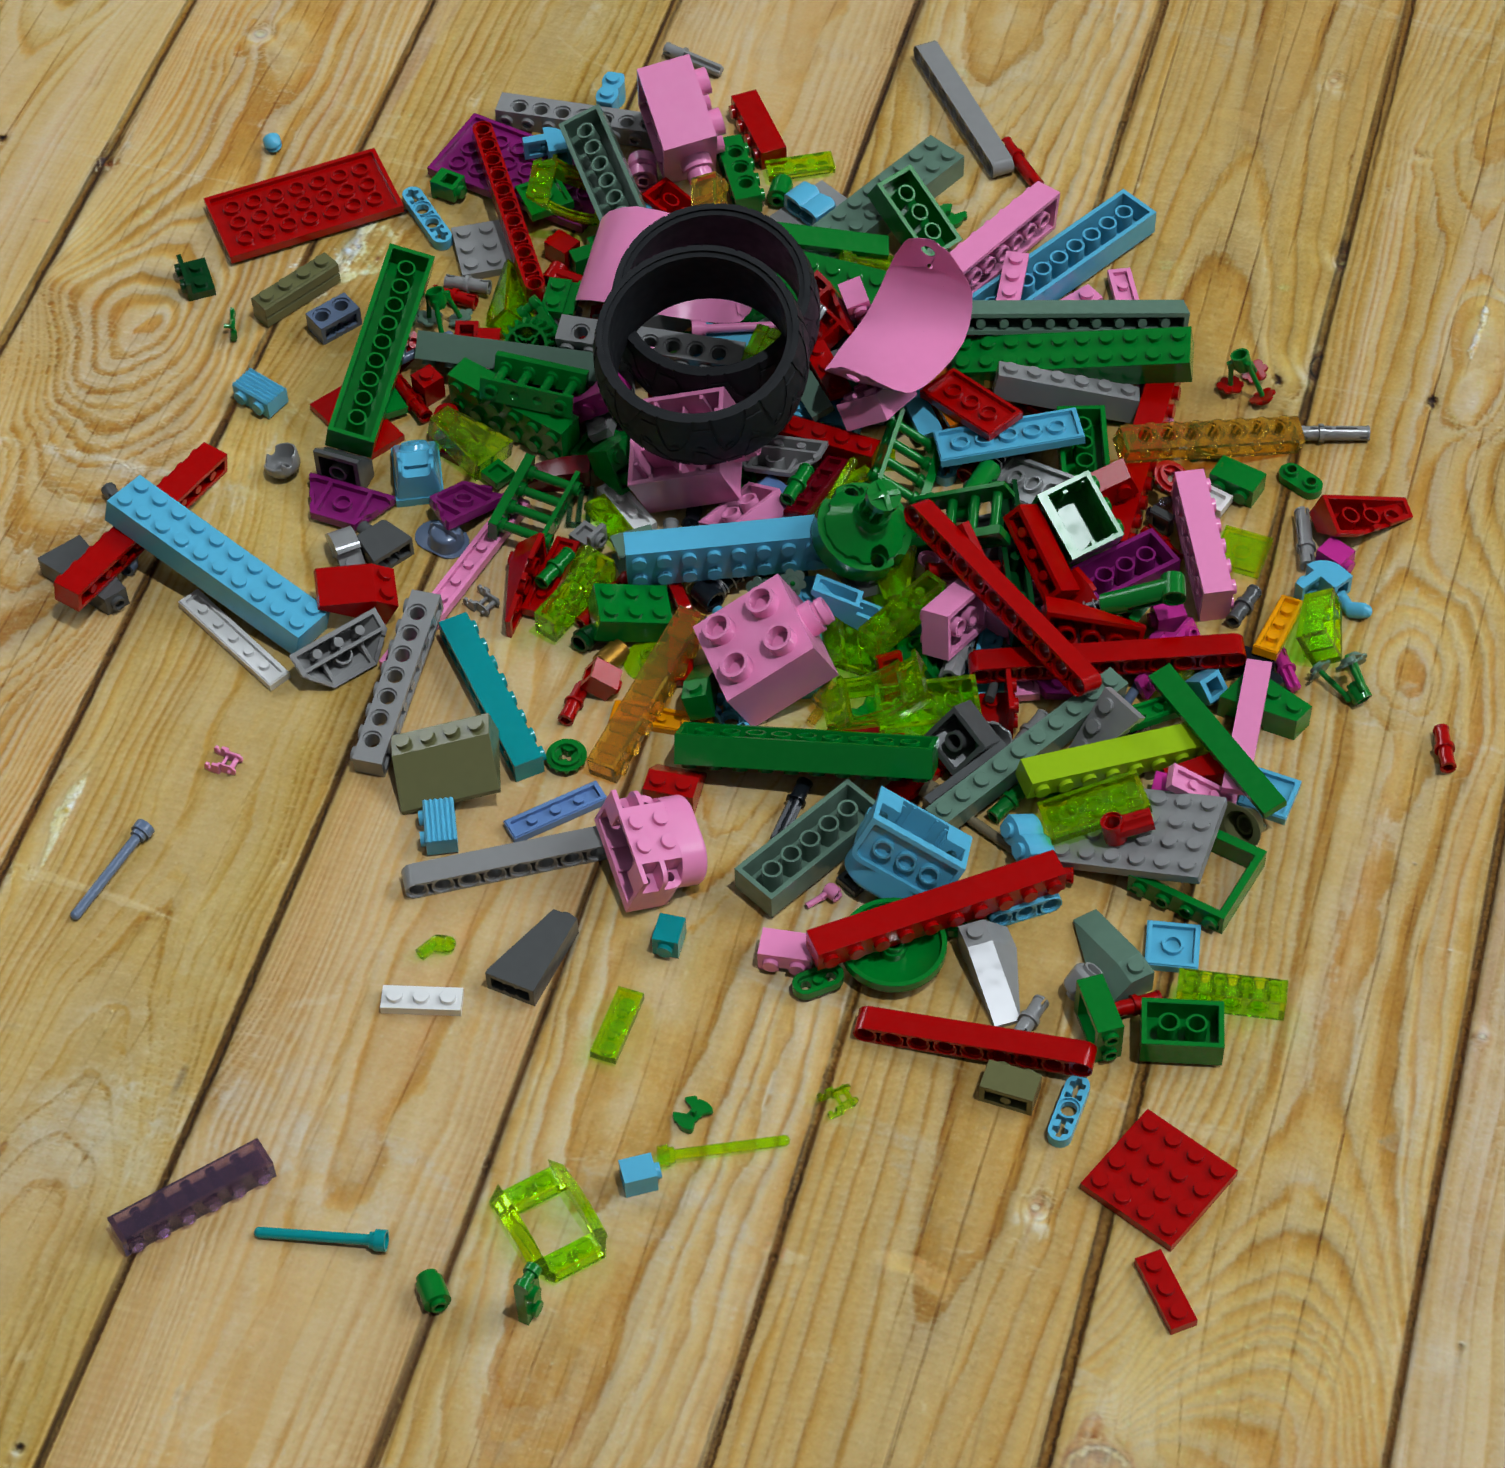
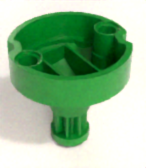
(861, 528)

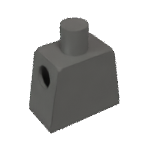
(384, 543)

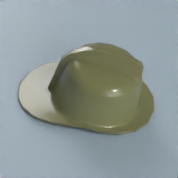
(1243, 823)

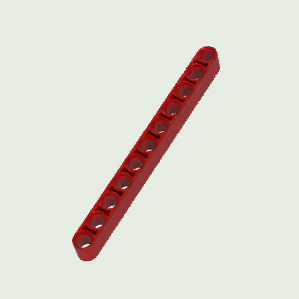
(508, 210)
(1003, 598)
(1122, 656)

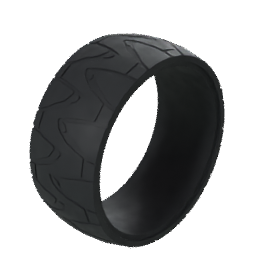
(733, 228)
(685, 276)

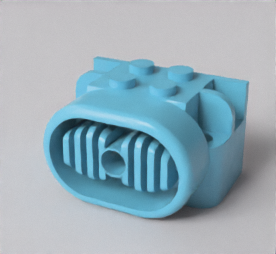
(905, 849)

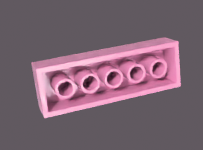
(1202, 545)

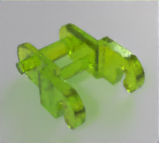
(835, 1093)

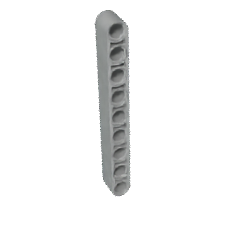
(963, 109)
(503, 862)

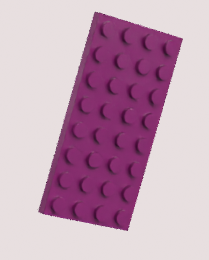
(462, 158)

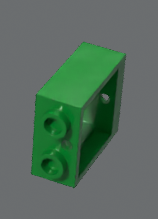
(1099, 1017)

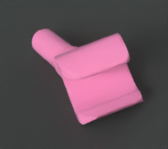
(830, 891)

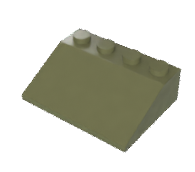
(447, 761)

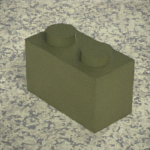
(1010, 1087)

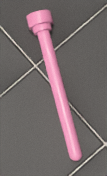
(702, 328)

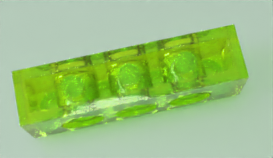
(572, 596)
(899, 615)
(1241, 993)

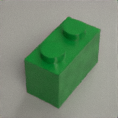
(1238, 480)

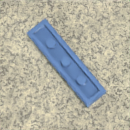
(555, 812)

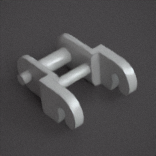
(475, 605)

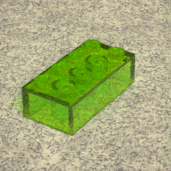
(946, 694)

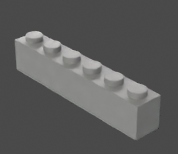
(1056, 388)

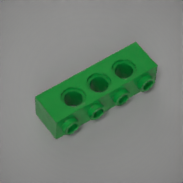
(739, 174)

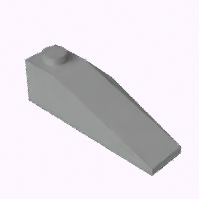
(993, 967)

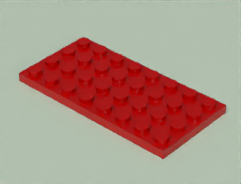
(303, 205)

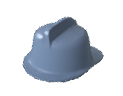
(440, 541)

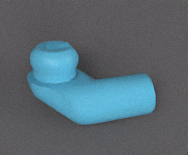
(1355, 610)

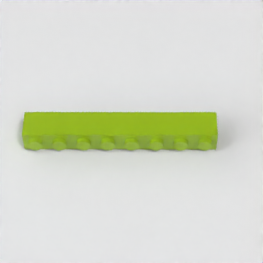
(1105, 759)

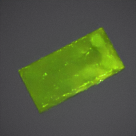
(1081, 809)

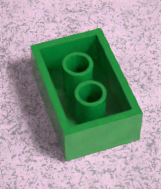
(629, 612)
(1181, 1031)

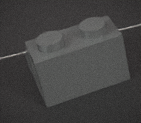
(343, 466)
(962, 736)

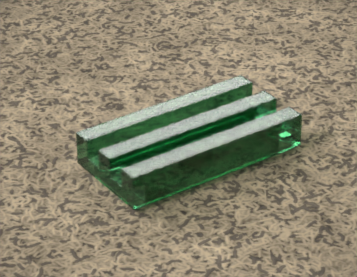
(584, 492)

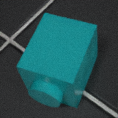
(669, 935)

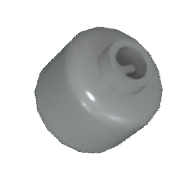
(1079, 971)

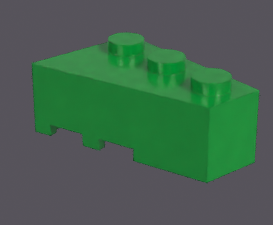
(1282, 714)

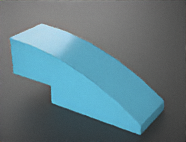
(844, 601)

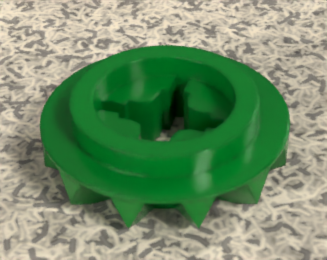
(569, 748)

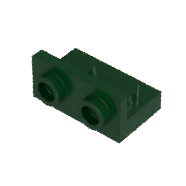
(195, 279)

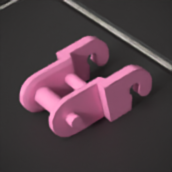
(222, 767)

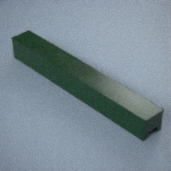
(1011, 560)

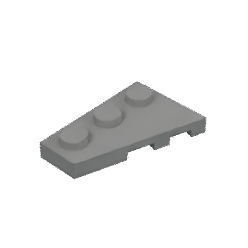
(1108, 719)

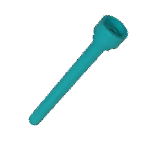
(375, 1240)

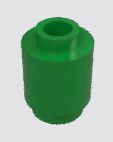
(778, 188)
(432, 1291)

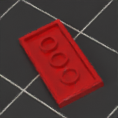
(971, 404)
(388, 435)

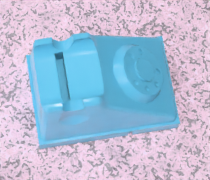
(416, 472)

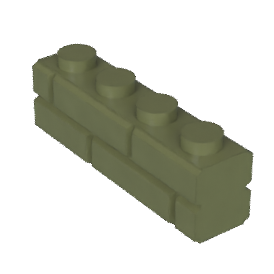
(296, 289)

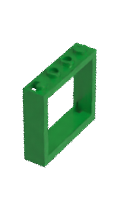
(1190, 908)

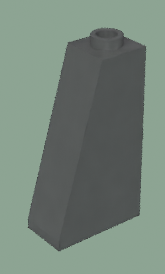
(58, 560)
(534, 959)

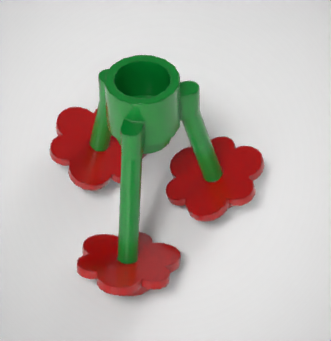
(1250, 370)

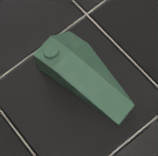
(1117, 958)

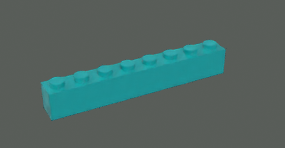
(491, 696)

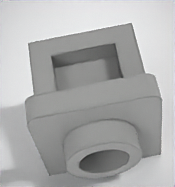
(590, 535)

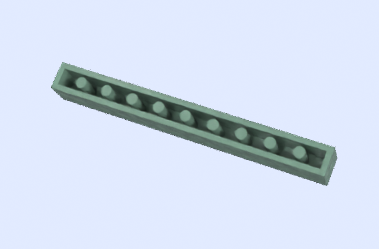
(1055, 316)
(998, 773)

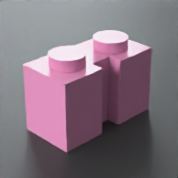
(855, 299)
(783, 950)

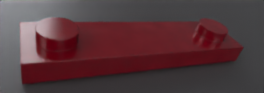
(817, 487)

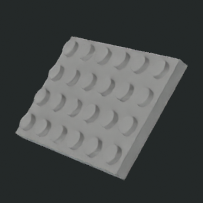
(1171, 852)

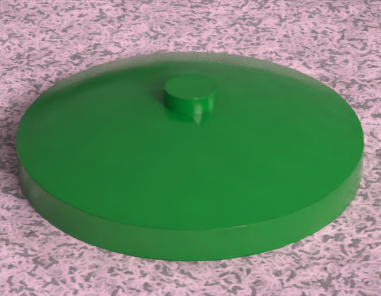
(901, 965)

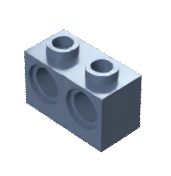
(333, 318)

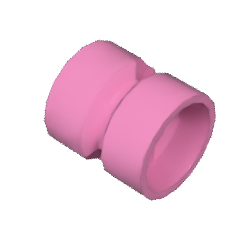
(643, 168)

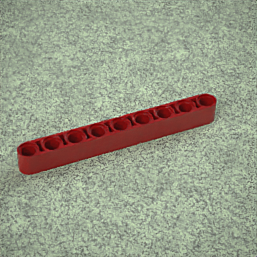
(975, 1041)

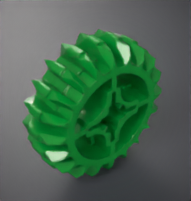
(543, 337)

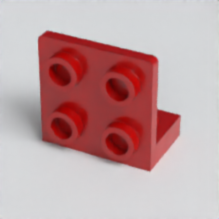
(1005, 705)

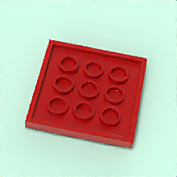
(1159, 1180)

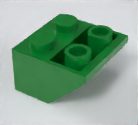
(611, 461)

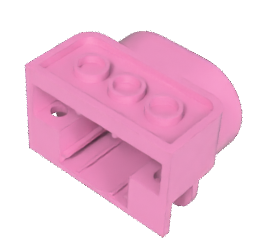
(651, 847)

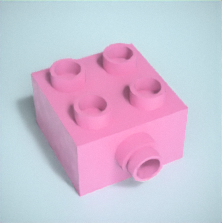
(680, 118)
(674, 485)
(767, 649)

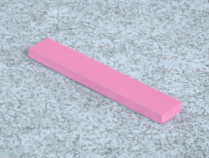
(1249, 713)

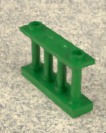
(536, 372)
(928, 464)
(519, 488)
(989, 536)

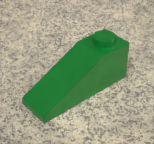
(700, 692)

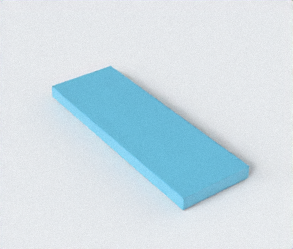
(1027, 435)

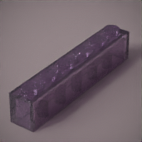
(191, 1197)

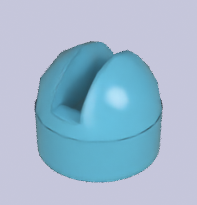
(272, 142)

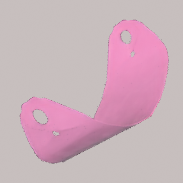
(612, 239)
(911, 324)

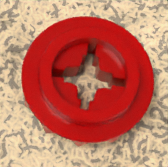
(1163, 471)

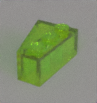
(468, 441)
(1321, 626)

